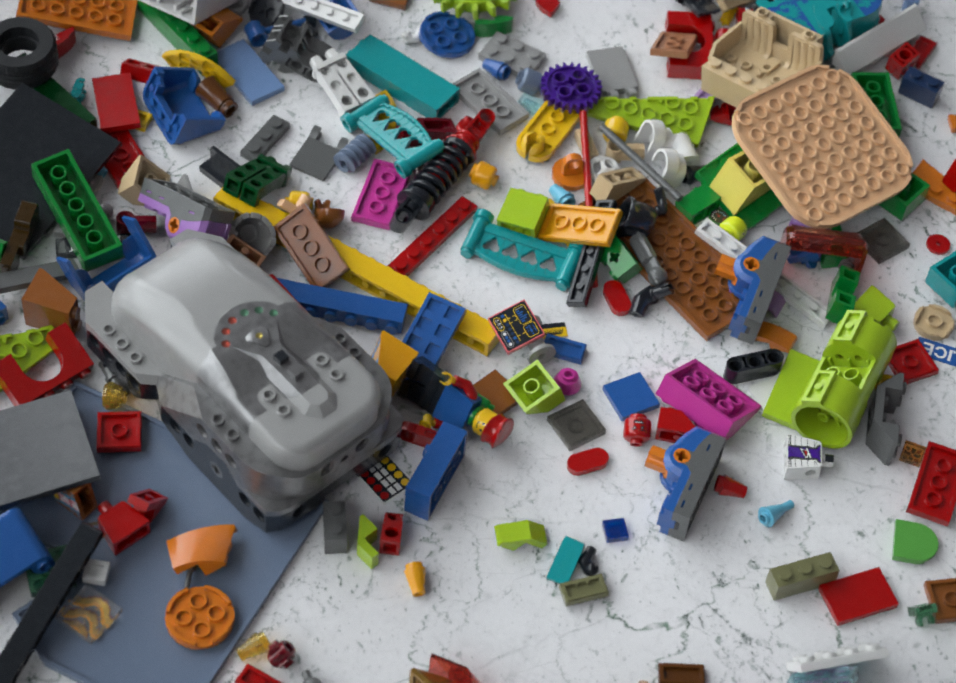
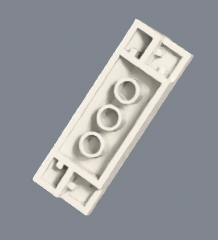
(880, 41)

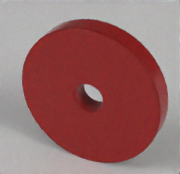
(935, 239)

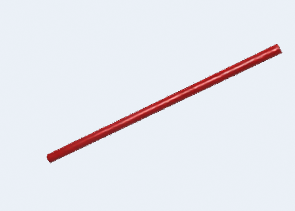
(586, 166)

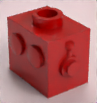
(901, 60)

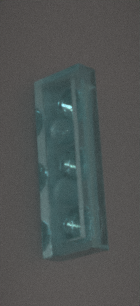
(839, 675)

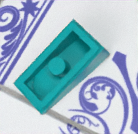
(566, 560)

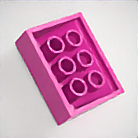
(707, 399)

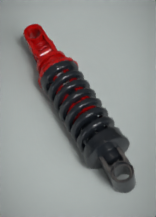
(440, 172)

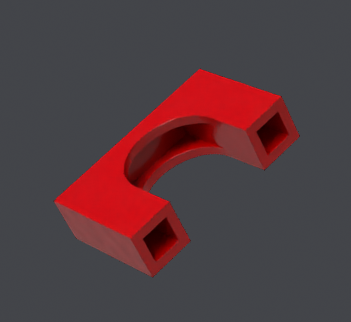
(689, 23)
(73, 361)

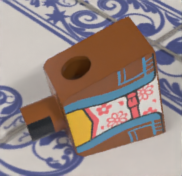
(78, 500)

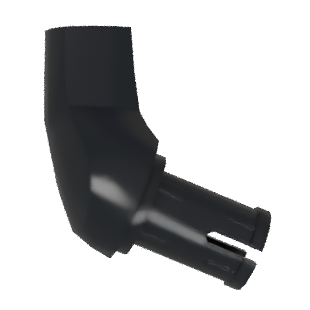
(649, 296)

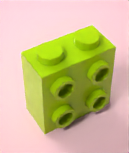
(523, 212)

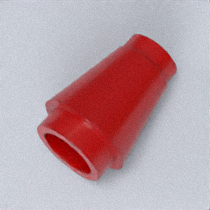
(729, 487)

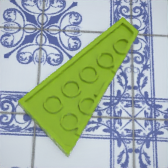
(678, 114)

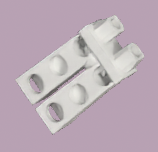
(341, 81)

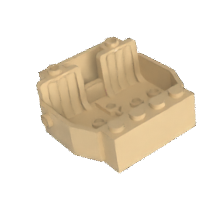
(758, 54)

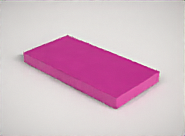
(379, 195)

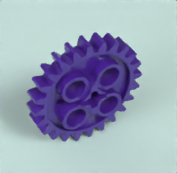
(570, 87)

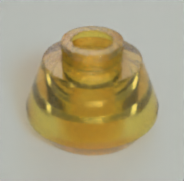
(113, 396)

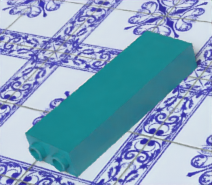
(403, 78)

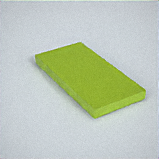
(789, 387)

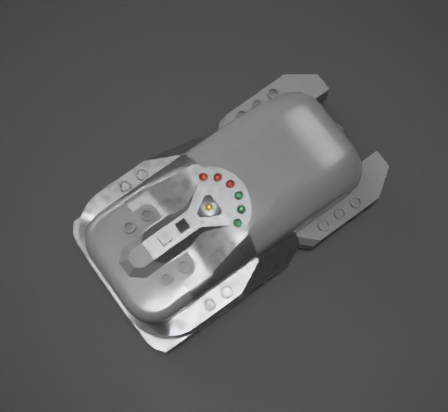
(245, 377)

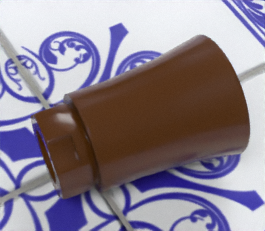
(216, 96)

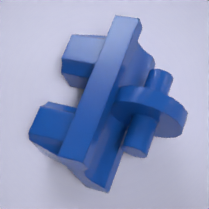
(808, 258)

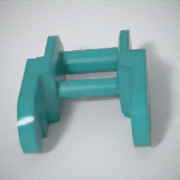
(77, 90)

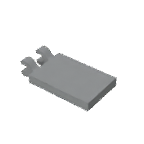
(613, 71)

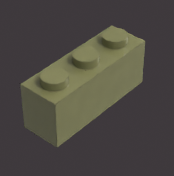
(801, 576)

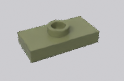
(583, 590)

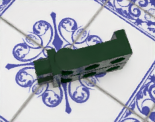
(256, 179)

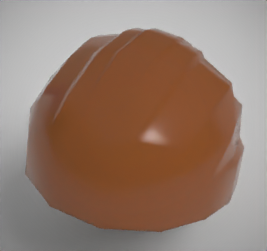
(327, 216)

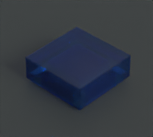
(615, 530)

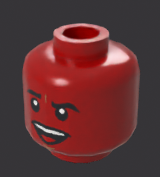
(637, 429)

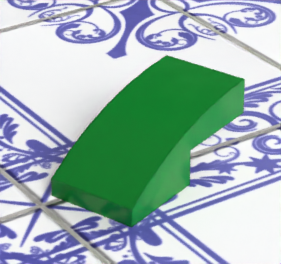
(488, 28)

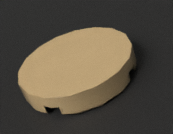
(933, 322)

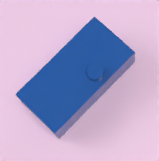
(435, 470)

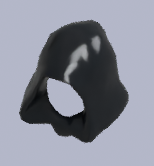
(636, 218)

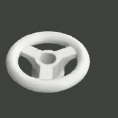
(607, 164)

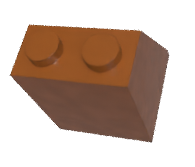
(50, 303)

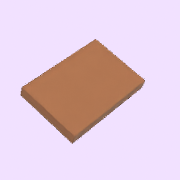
(674, 45)

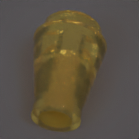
(254, 646)

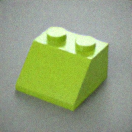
(535, 389)

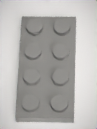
(482, 92)

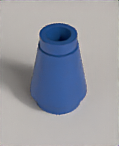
(498, 69)

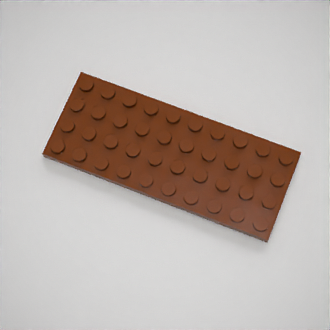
(690, 265)

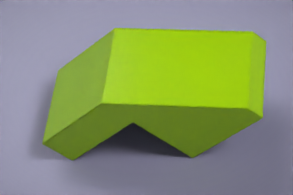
(515, 534)
(366, 536)

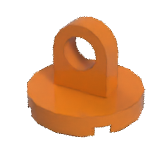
(569, 172)

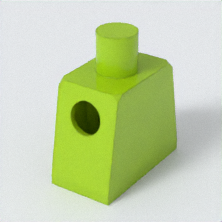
(878, 306)

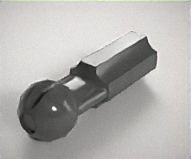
(648, 259)

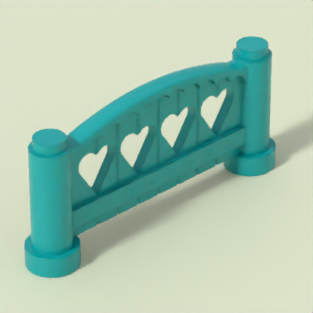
(407, 159)
(484, 231)

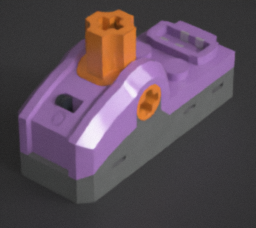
(185, 209)

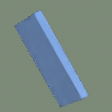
(251, 75)

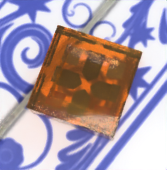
(912, 453)

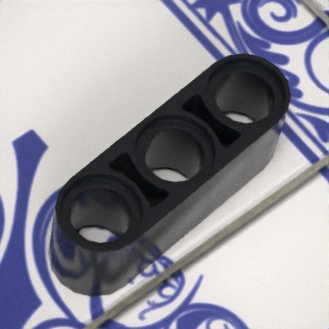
(753, 366)

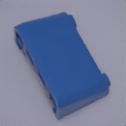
(176, 107)
(20, 547)

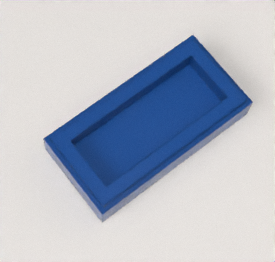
(567, 349)

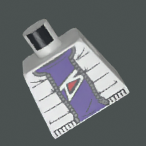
(804, 458)

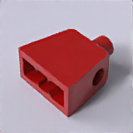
(121, 525)

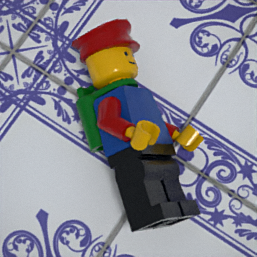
(453, 401)

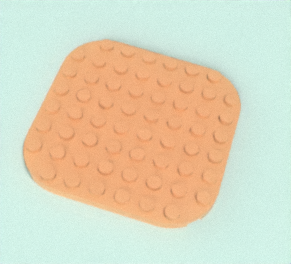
(822, 146)

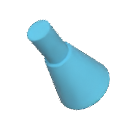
(771, 514)

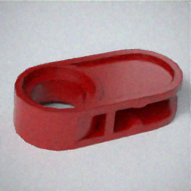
(417, 434)

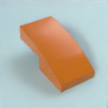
(776, 337)

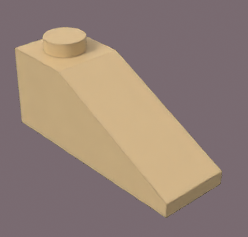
(616, 183)

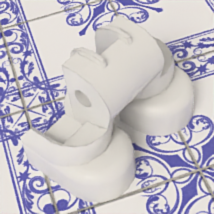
(668, 147)

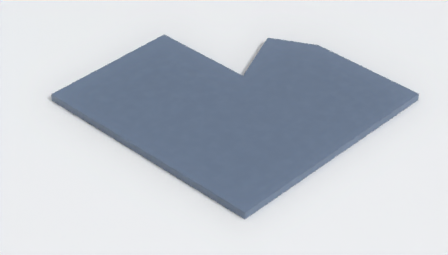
(142, 575)

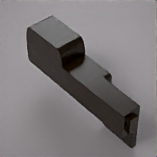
(24, 226)

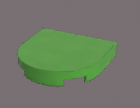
(913, 542)

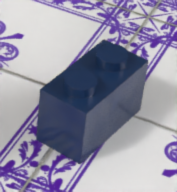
(921, 87)

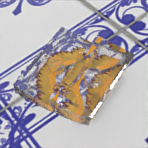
(89, 614)

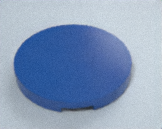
(446, 35)

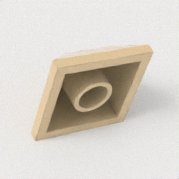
(133, 179)

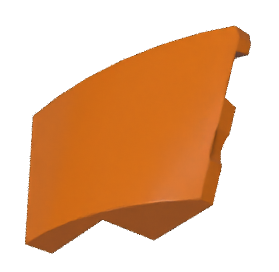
(202, 546)

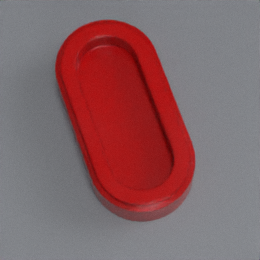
(616, 298)
(587, 461)

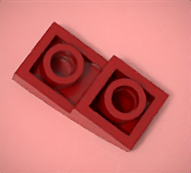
(65, 41)

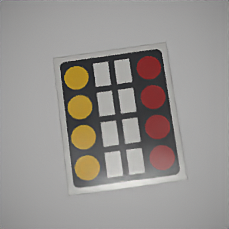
(386, 480)

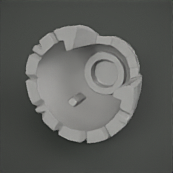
(254, 231)

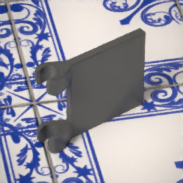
(315, 156)

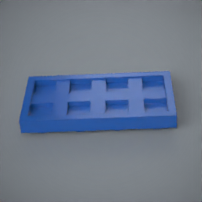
(434, 327)

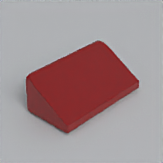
(139, 70)

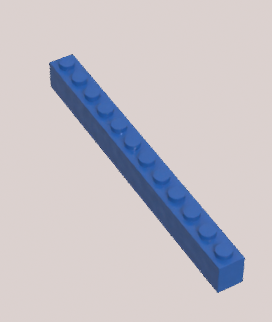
(349, 307)

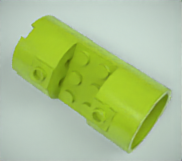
(844, 380)

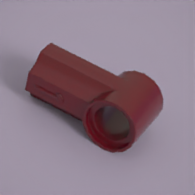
(147, 222)

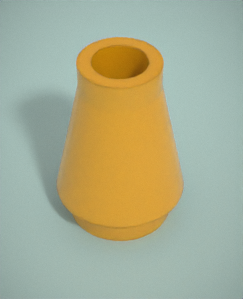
(415, 576)

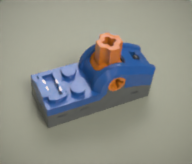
(753, 280)
(686, 473)

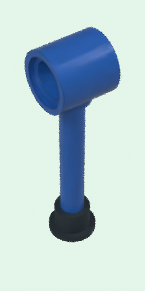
(258, 34)

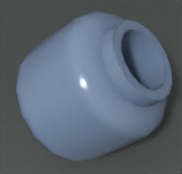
(528, 81)

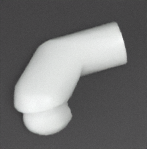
(409, 38)

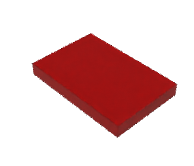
(858, 596)

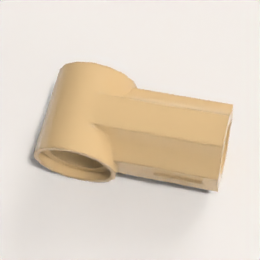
(618, 155)

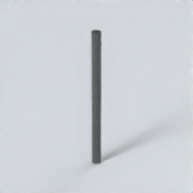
(640, 162)

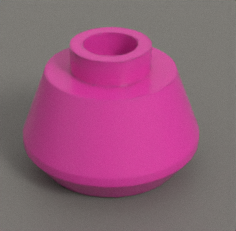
(568, 381)

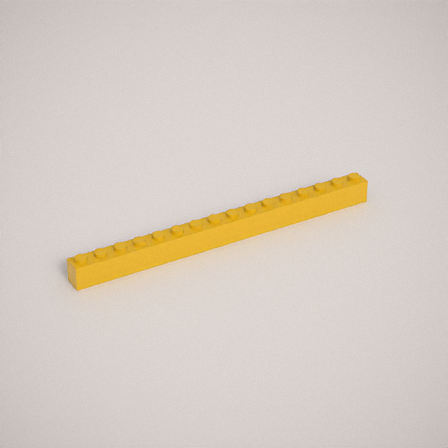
(379, 279)

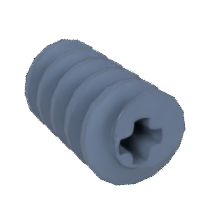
(354, 153)

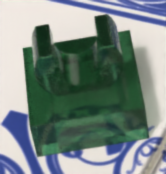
(921, 611)

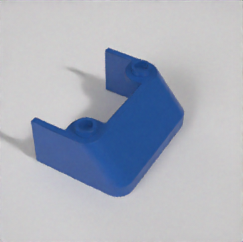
(136, 252)

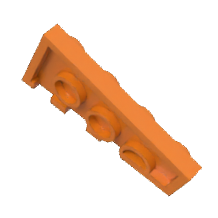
(938, 192)

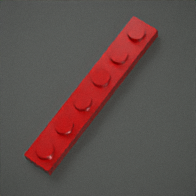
(433, 236)

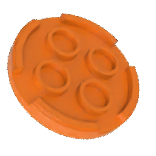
(199, 617)

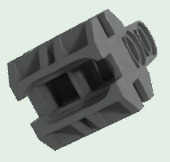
(292, 47)

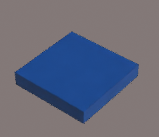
(630, 396)

